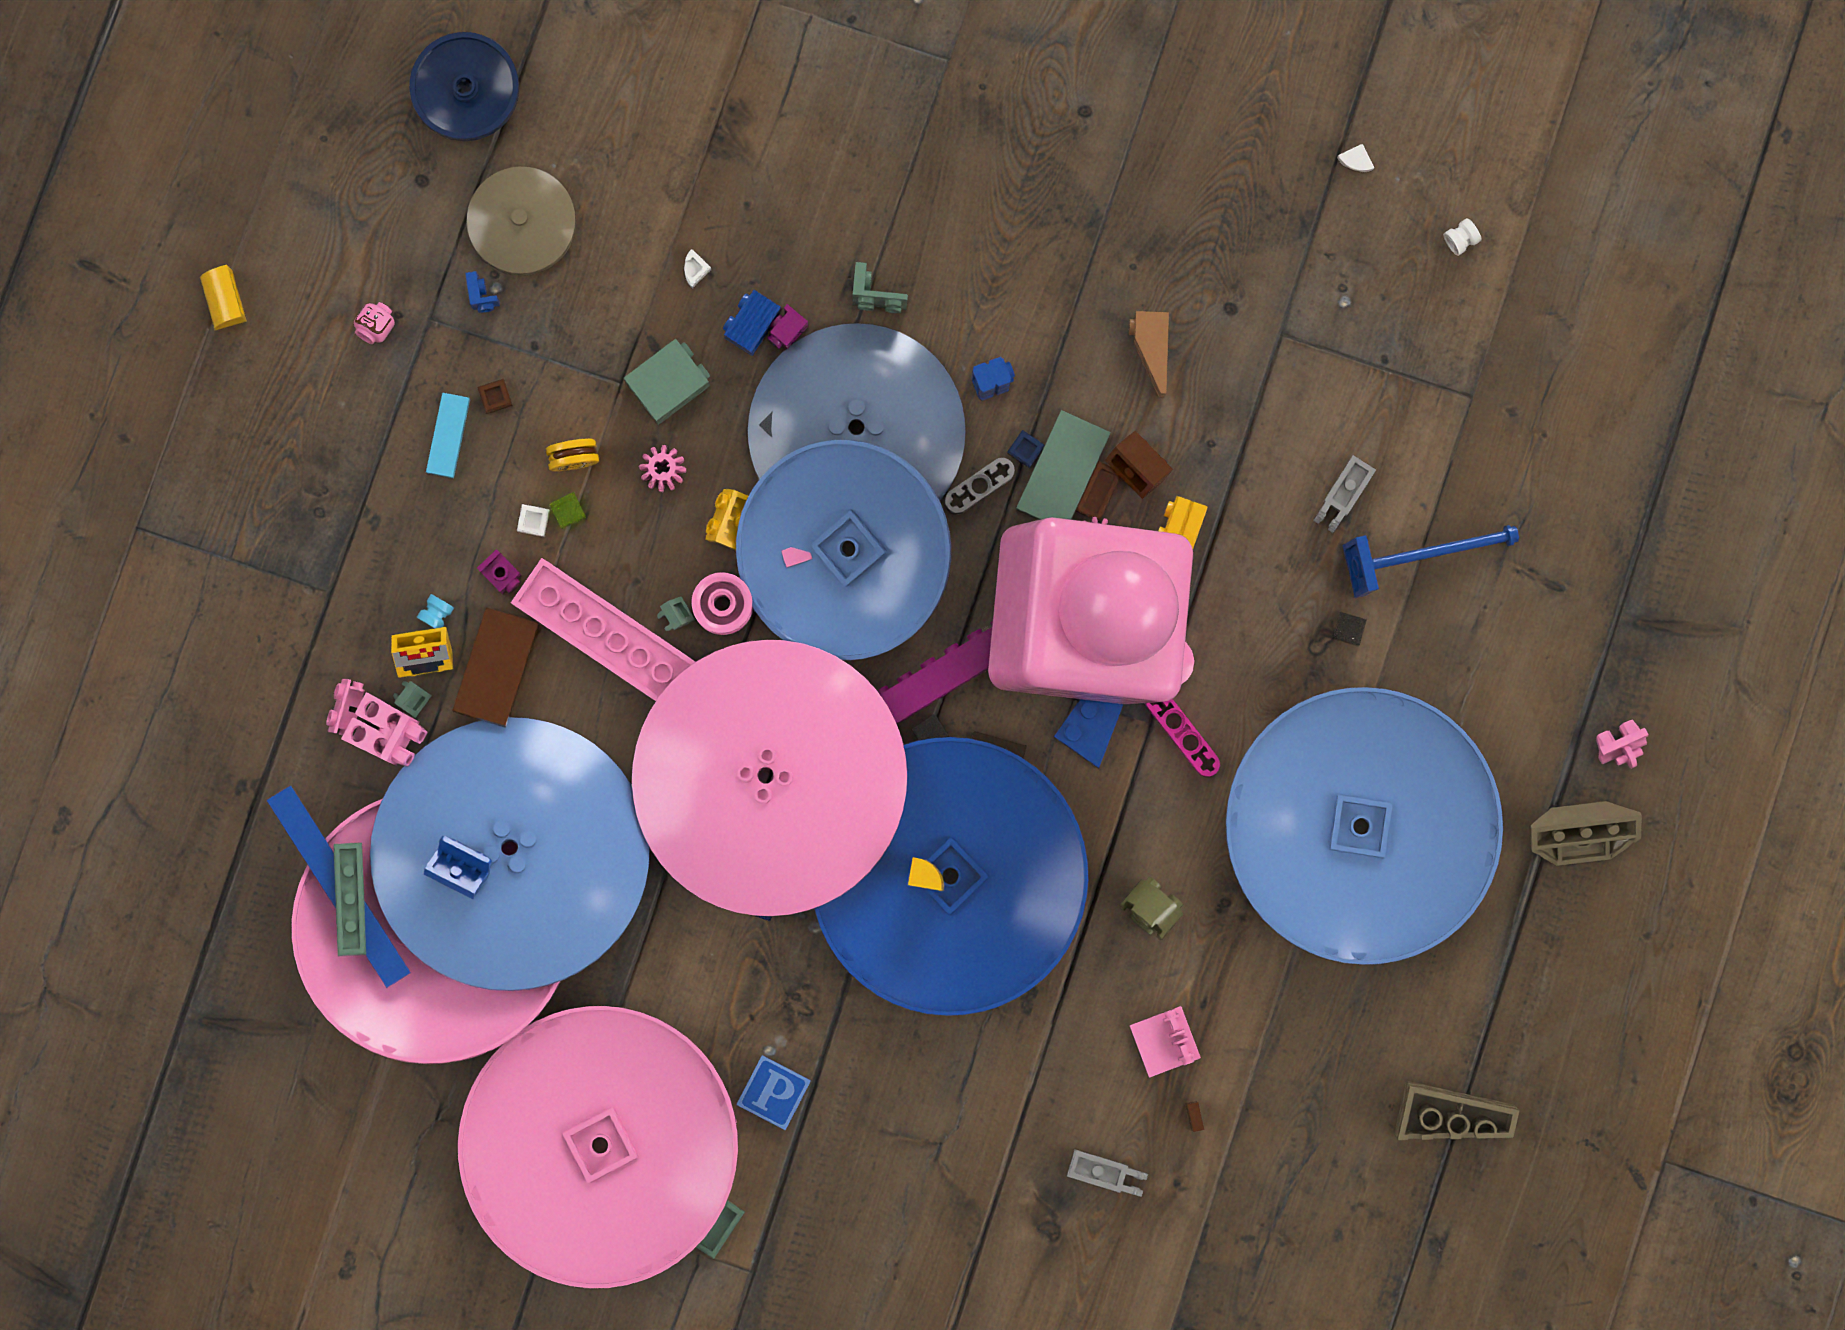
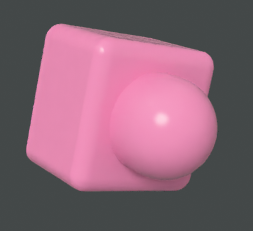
(1090, 611)

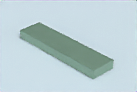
(349, 899)

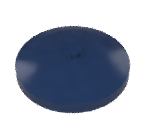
(464, 86)

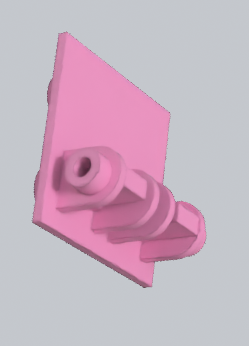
(1165, 1041)

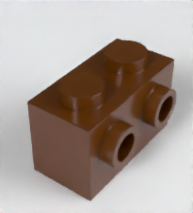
(1138, 464)

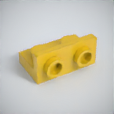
(725, 522)

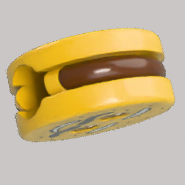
(572, 454)

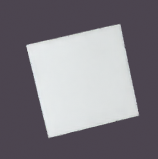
(533, 520)

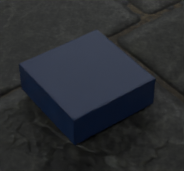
(1025, 449)

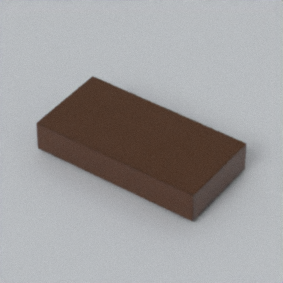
(1098, 491)

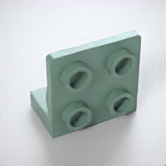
(869, 299)

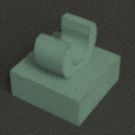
(676, 613)
(412, 698)

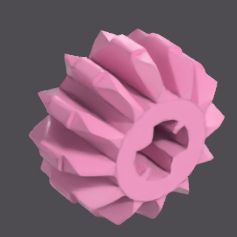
(661, 459)

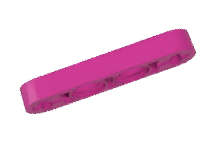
(1177, 735)

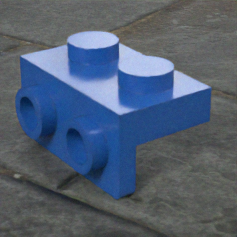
(458, 867)

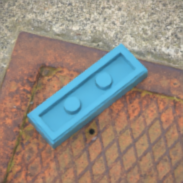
(448, 435)

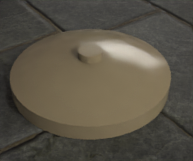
(521, 221)

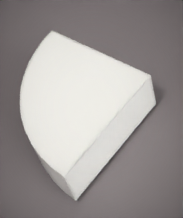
(1356, 159)
(695, 268)

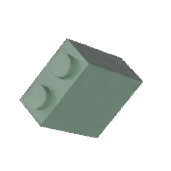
(668, 381)

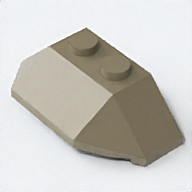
(1585, 832)

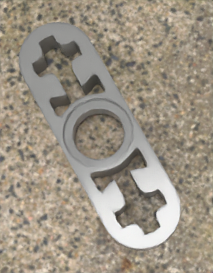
(1000, 480)

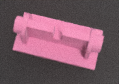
(345, 697)

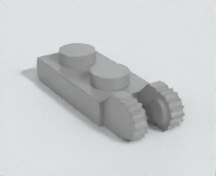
(1346, 491)
(1103, 1172)

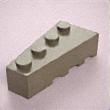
(1442, 1113)

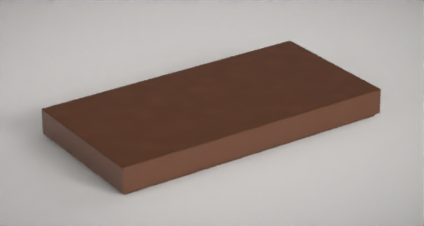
(495, 667)

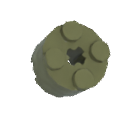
(1152, 908)

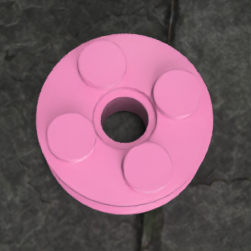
(718, 586)

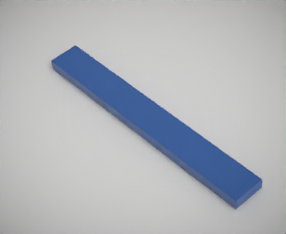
(321, 862)

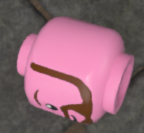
(374, 323)

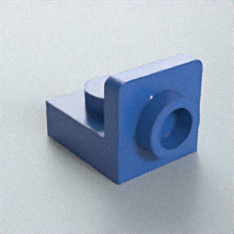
(476, 289)

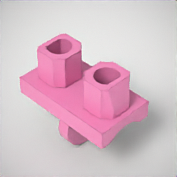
(1624, 749)

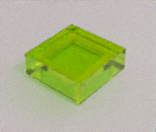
(567, 510)

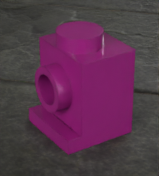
(787, 328)
(490, 566)

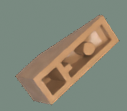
(1151, 343)

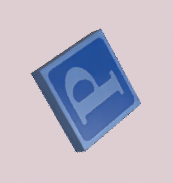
(773, 1092)

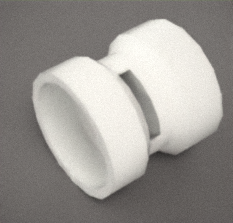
(1462, 237)

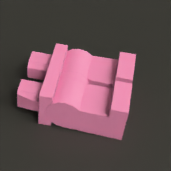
(393, 733)

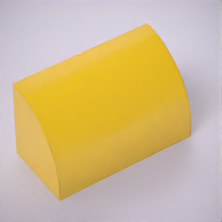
(222, 297)
(925, 875)

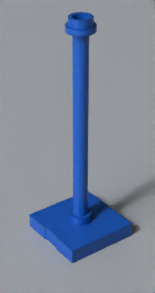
(1363, 567)

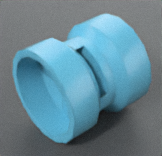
(436, 611)

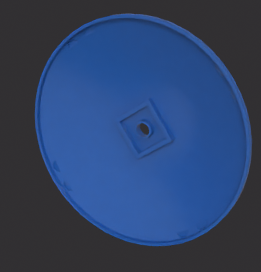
(1014, 892)

